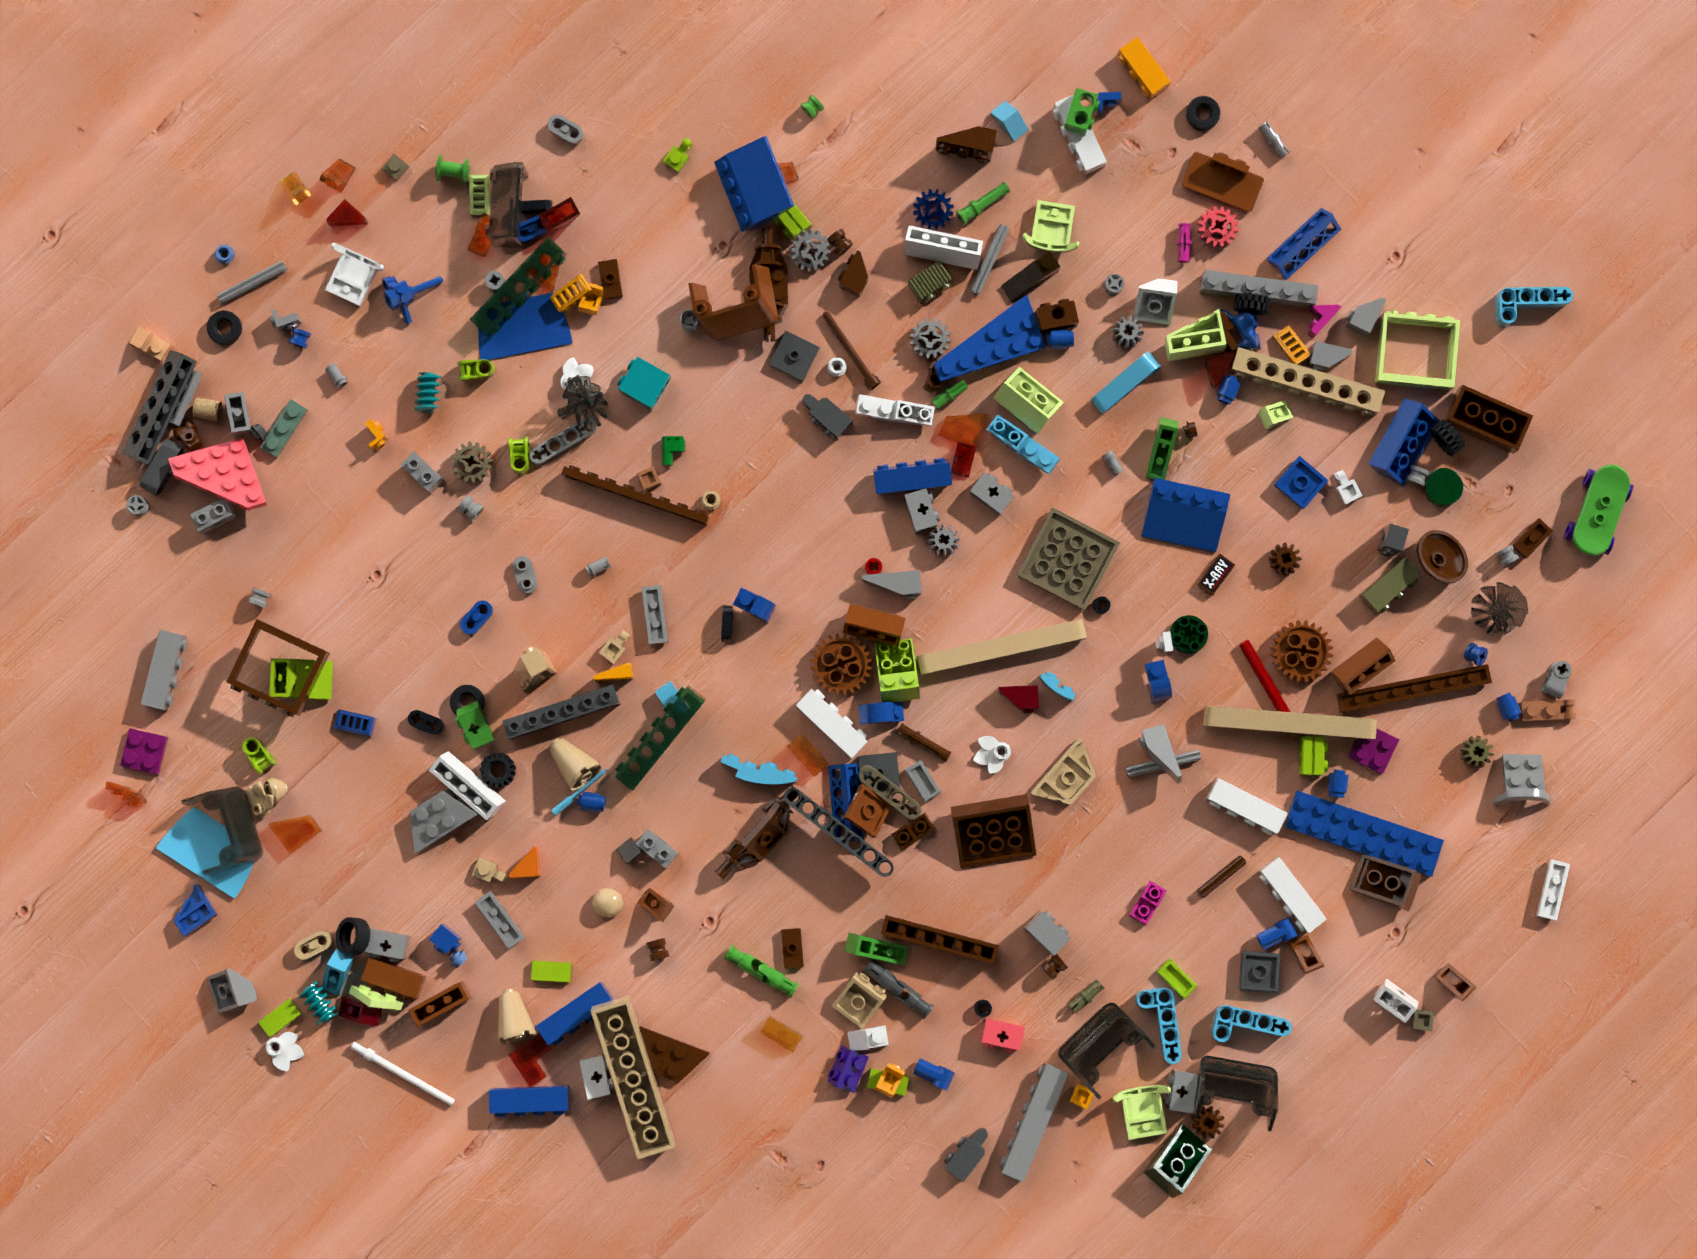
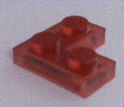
(526, 1059)

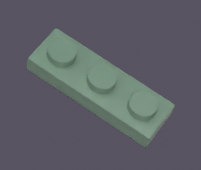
(284, 428)

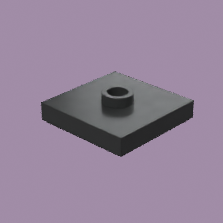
(794, 356)
(884, 763)
(1259, 971)

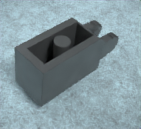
(827, 415)
(966, 1155)

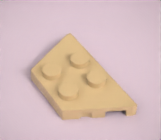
(1068, 776)

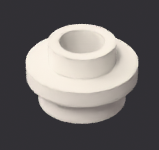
(834, 361)

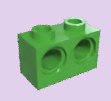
(1079, 111)

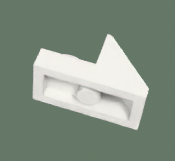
(867, 1038)

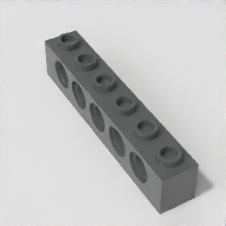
(159, 407)
(561, 712)

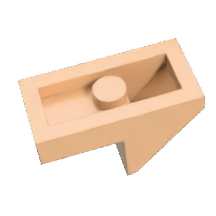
(150, 344)

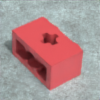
(994, 1027)

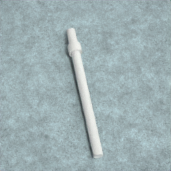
(370, 1055)

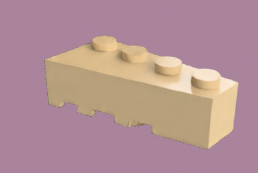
(533, 668)

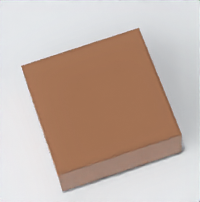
(648, 478)

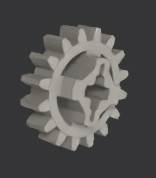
(816, 254)
(937, 339)

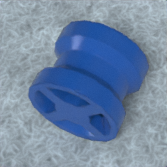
(299, 338)
(1475, 654)

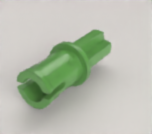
(949, 394)

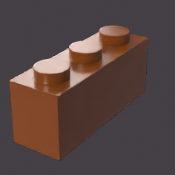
(874, 625)
(1363, 666)
(393, 978)
(440, 1003)

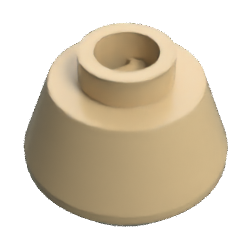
(276, 788)

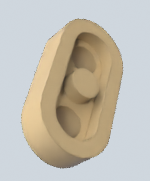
(313, 944)

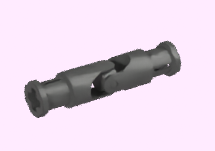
(889, 981)

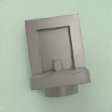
(287, 322)

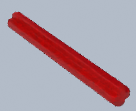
(1263, 676)

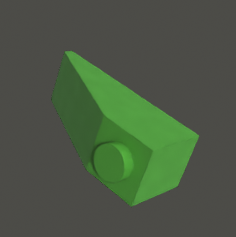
(1162, 448)
(876, 948)

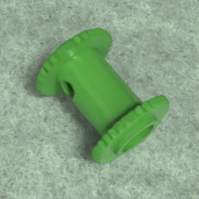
(452, 169)

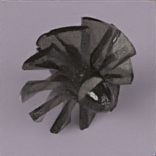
(583, 399)
(1505, 609)

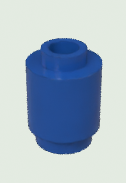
(1060, 339)
(1228, 389)
(1508, 707)
(1338, 783)
(591, 802)

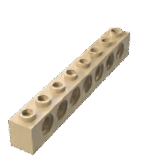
(1372, 395)

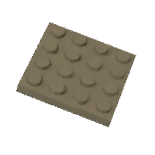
(1068, 559)

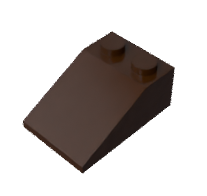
(1386, 882)

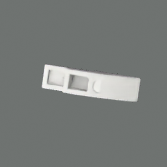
(894, 411)

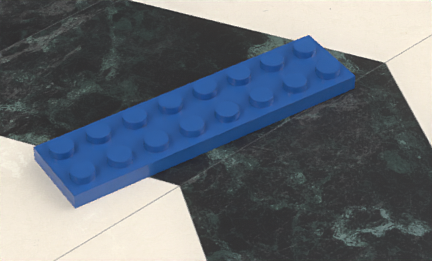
(1363, 833)

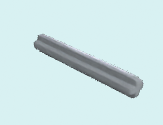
(989, 259)
(251, 282)
(1153, 766)

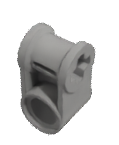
(1555, 681)

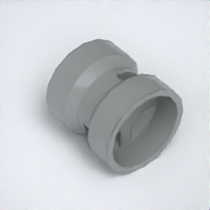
(687, 322)
(470, 508)

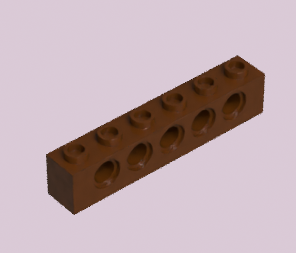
(939, 939)

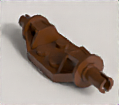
(779, 276)
(761, 838)

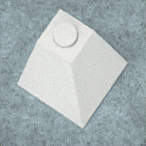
(1156, 301)

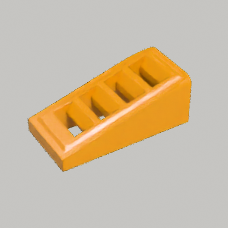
(561, 300)
(1301, 347)
(622, 672)

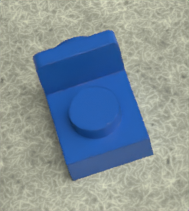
(1109, 99)

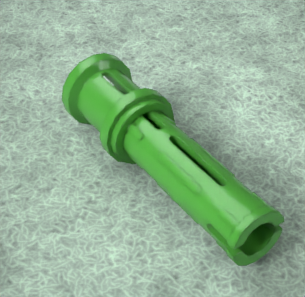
(975, 207)

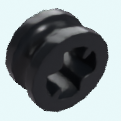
(1107, 605)
(981, 1002)

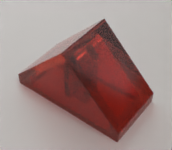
(346, 215)
(560, 215)
(1217, 366)
(963, 459)

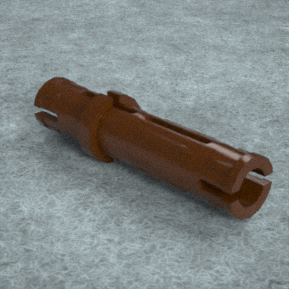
(923, 742)

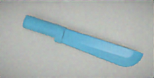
(569, 800)

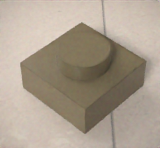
(395, 167)
(1422, 1020)

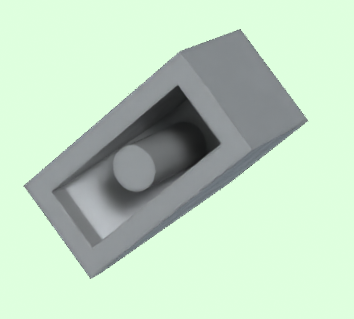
(1365, 316)
(1326, 355)

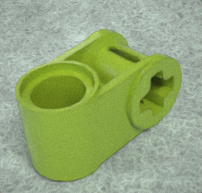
(472, 369)
(519, 451)
(259, 755)

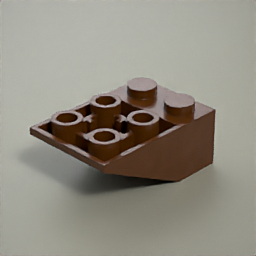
(971, 143)

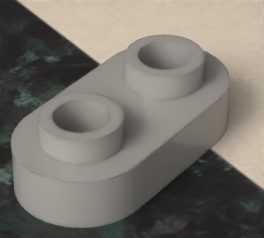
(566, 129)
(525, 574)

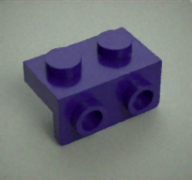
(847, 1069)

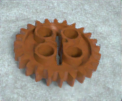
(1303, 634)
(834, 648)

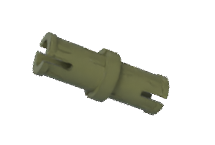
(1086, 996)

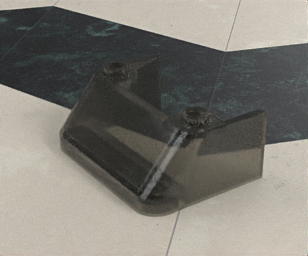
(506, 204)
(240, 826)
(1097, 1040)
(1238, 1082)

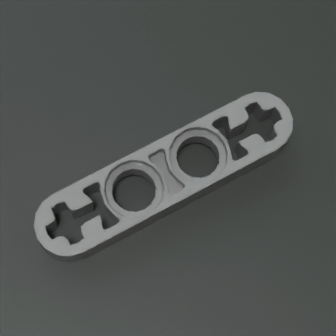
(564, 444)

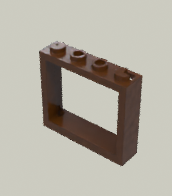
(270, 701)

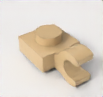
(613, 648)
(487, 870)

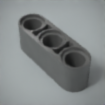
(159, 468)

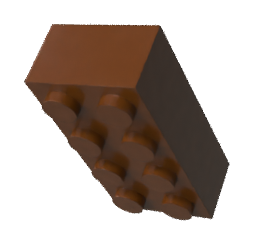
(1488, 419)

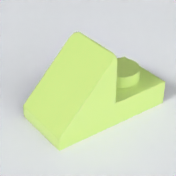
(1275, 414)

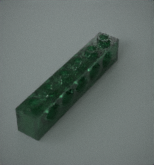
(507, 289)
(632, 778)

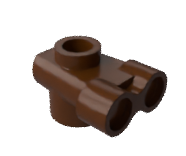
(932, 376)
(188, 436)

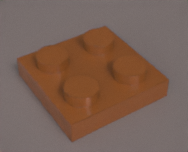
(867, 811)

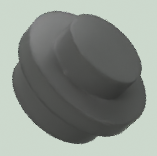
(258, 432)

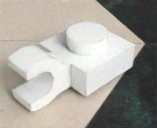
(1347, 490)
(1164, 642)

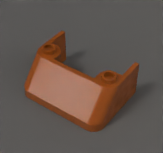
(755, 313)

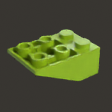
(897, 671)
(290, 675)

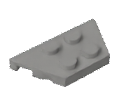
(437, 818)

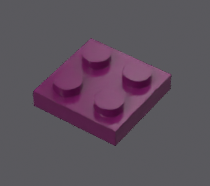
(144, 751)
(1374, 752)

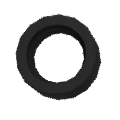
(343, 936)

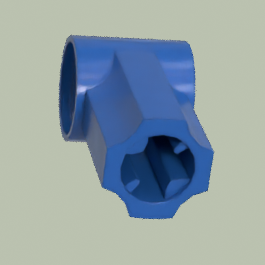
(1281, 931)
(936, 1075)

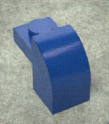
(754, 604)
(1159, 683)
(881, 712)

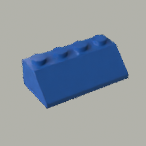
(1404, 441)

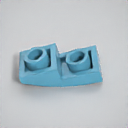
(1051, 682)
(667, 694)

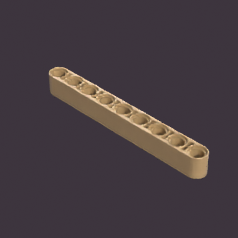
(1001, 647)
(1290, 722)

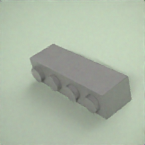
(163, 670)

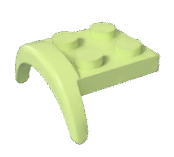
(1052, 228)
(1143, 1110)

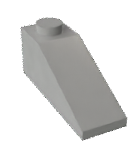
(899, 583)
(1159, 748)

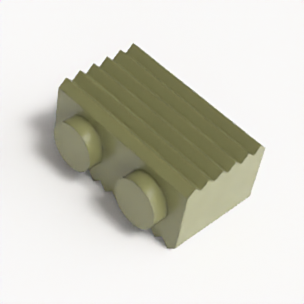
(929, 282)

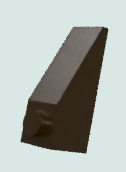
(1031, 276)

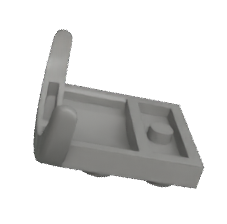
(1522, 779)

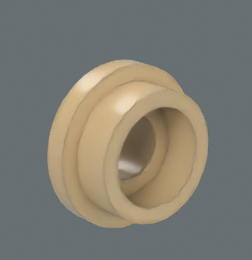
(708, 494)

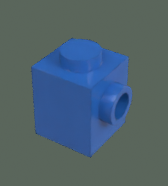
(445, 939)

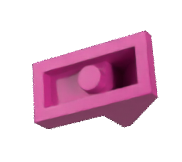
(1324, 313)

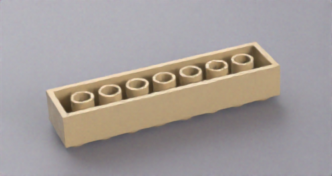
(633, 1077)

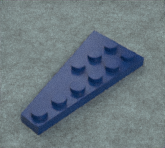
(1001, 340)

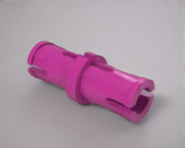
(1184, 243)

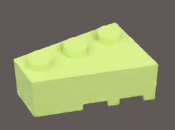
(1197, 339)

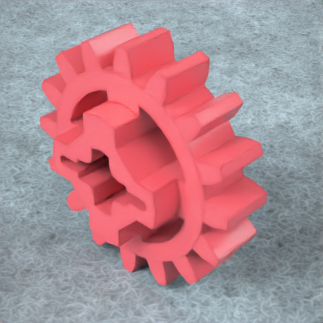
(1221, 233)

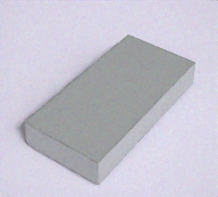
(922, 781)

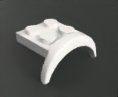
(352, 275)

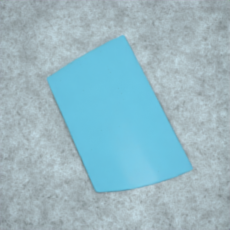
(197, 844)

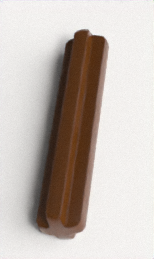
(1221, 876)

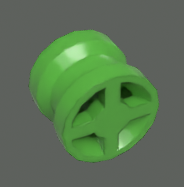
(812, 106)

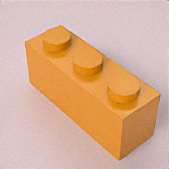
(1143, 68)

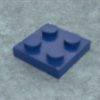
(1301, 482)

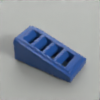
(369, 728)

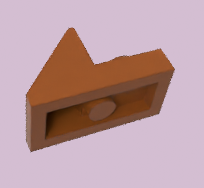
(656, 904)
(1306, 954)
(1455, 982)

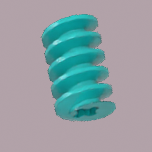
(427, 393)
(318, 1003)

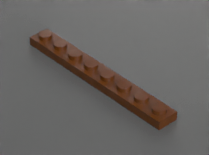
(628, 492)
(1414, 688)

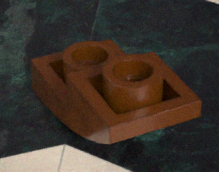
(913, 831)

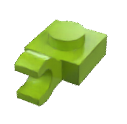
(677, 157)

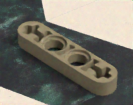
(889, 792)

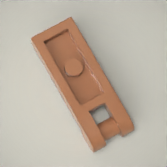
(1547, 710)

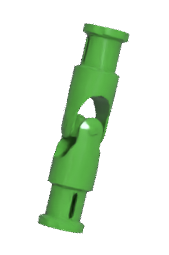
(764, 973)

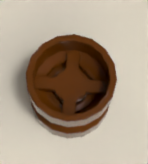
(840, 242)
(655, 945)
(1054, 966)

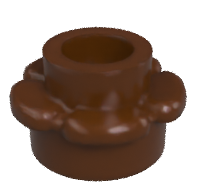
(1190, 430)

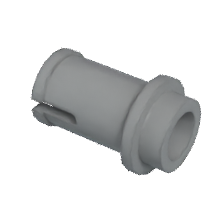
(337, 377)
(1112, 462)
(597, 566)

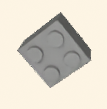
(1047, 933)

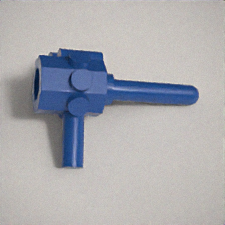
(401, 295)

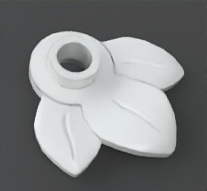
(572, 369)
(989, 753)
(287, 1050)

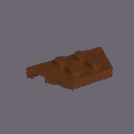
(670, 1056)

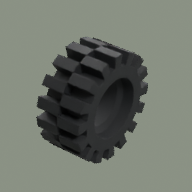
(1252, 303)
(1447, 437)
(486, 770)

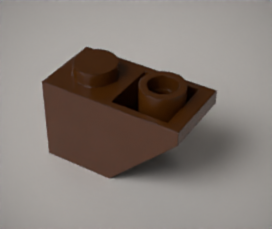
(855, 276)

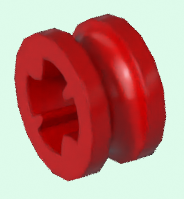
(873, 560)

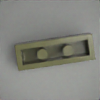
(1390, 586)

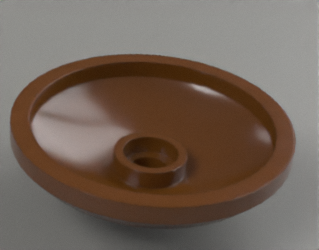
(1442, 556)

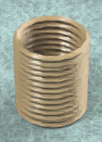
(207, 409)

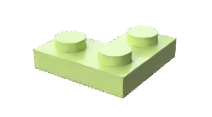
(375, 999)

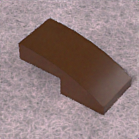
(1231, 345)

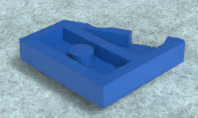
(195, 912)

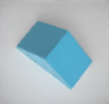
(1010, 120)

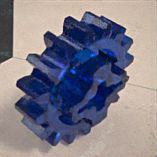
(938, 214)

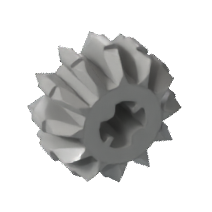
(1135, 334)
(945, 533)

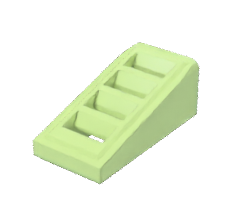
(472, 187)

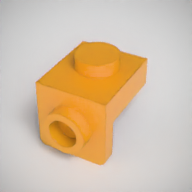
(591, 301)
(376, 428)
(890, 1080)

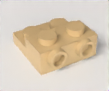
(859, 999)

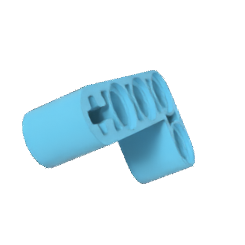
(1534, 301)
(1126, 382)
(1252, 1023)
(1163, 1026)

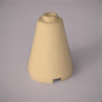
(573, 763)
(513, 1020)

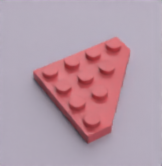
(223, 471)

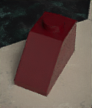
(1022, 697)
(359, 1012)

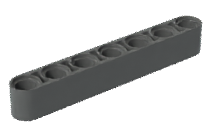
(829, 828)

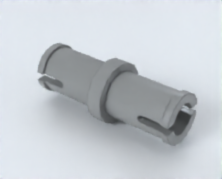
(1273, 139)

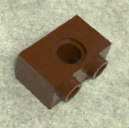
(1047, 322)

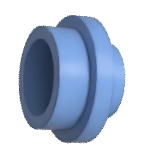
(220, 250)
(458, 958)

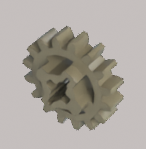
(469, 471)

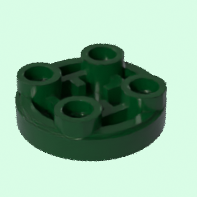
(1443, 487)
(1189, 634)

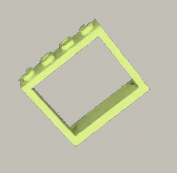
(1416, 381)

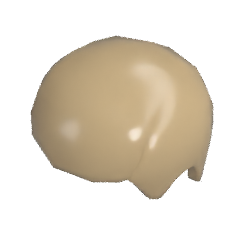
(607, 902)

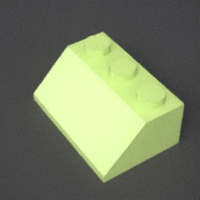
(1028, 400)

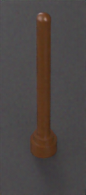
(871, 380)

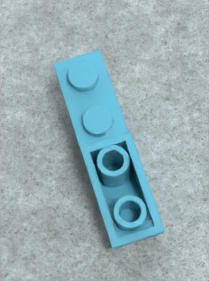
(1023, 445)
(767, 773)

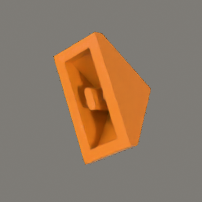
(528, 866)

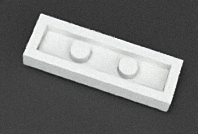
(1553, 889)

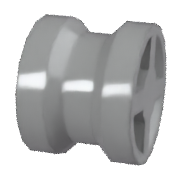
(1116, 281)
(497, 282)
(1417, 475)
(133, 505)
(1507, 555)
(259, 597)

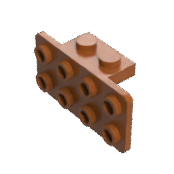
(1223, 180)

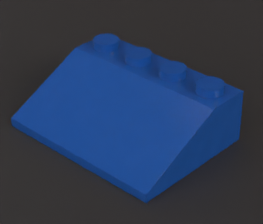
(754, 184)
(1185, 515)

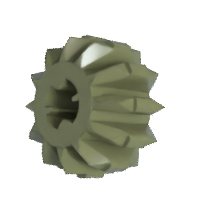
(1477, 744)

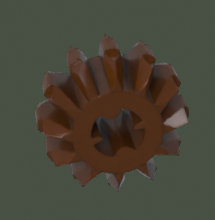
(1281, 551)
(1214, 1125)

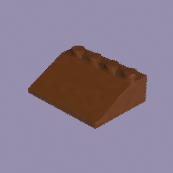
(993, 831)

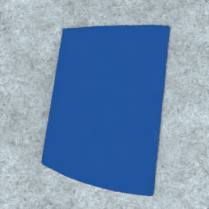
(531, 328)

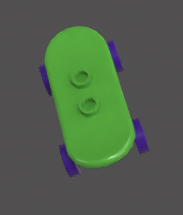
(1601, 510)

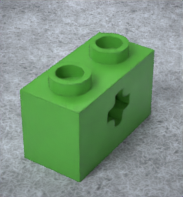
(474, 715)

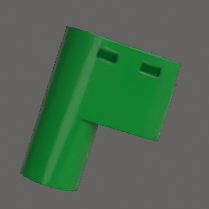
(671, 445)

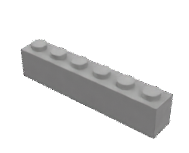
(1277, 290)
(1034, 1122)

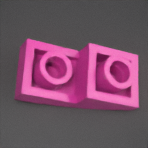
(1147, 903)

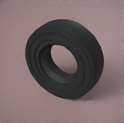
(1194, 121)
(235, 331)
(464, 690)

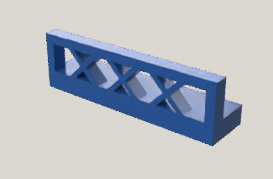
(1303, 239)
(848, 784)

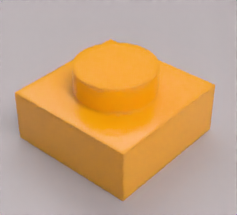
(1081, 1096)

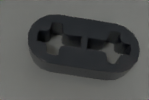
(535, 206)
(727, 617)
(423, 726)

